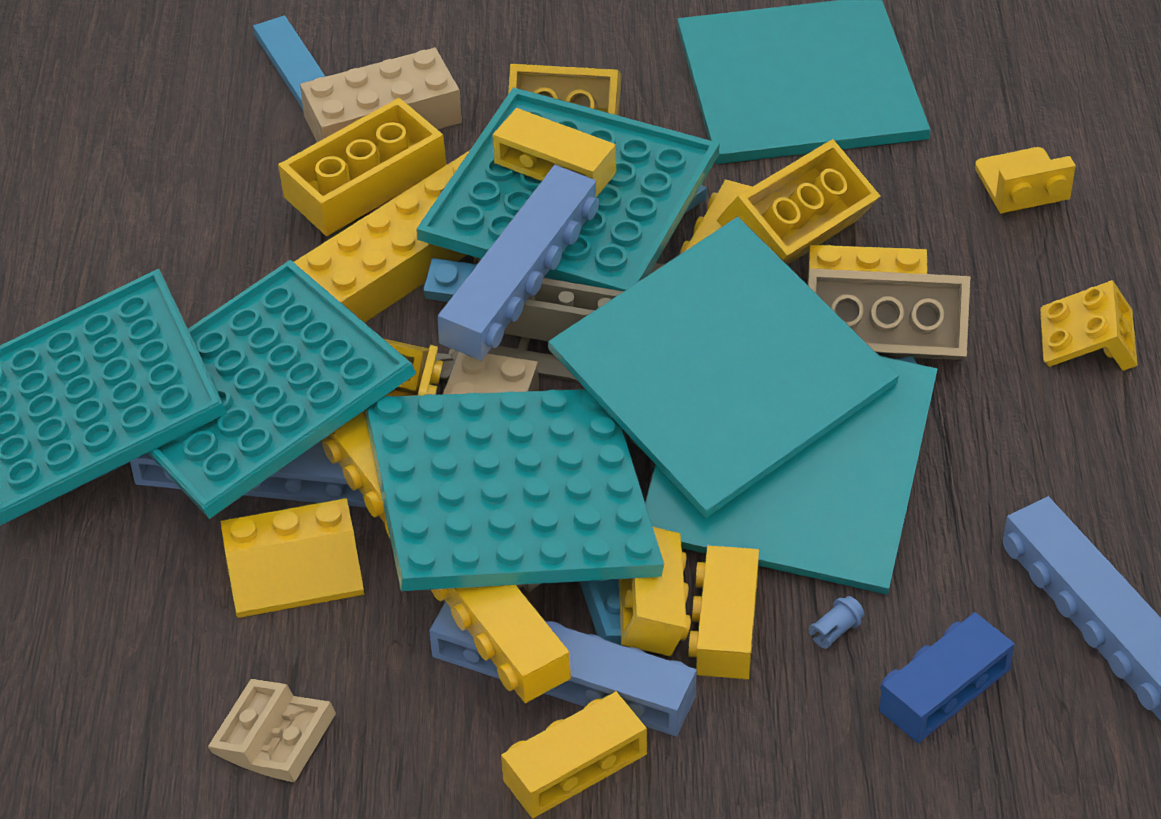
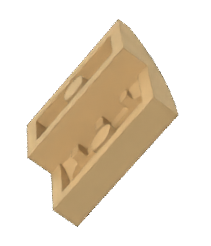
(272, 730)

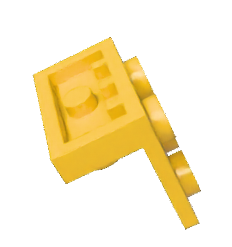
(1088, 323)

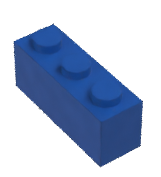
(945, 676)

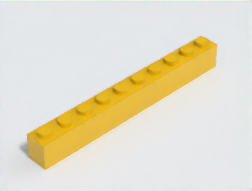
(498, 617)

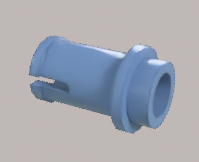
(844, 615)

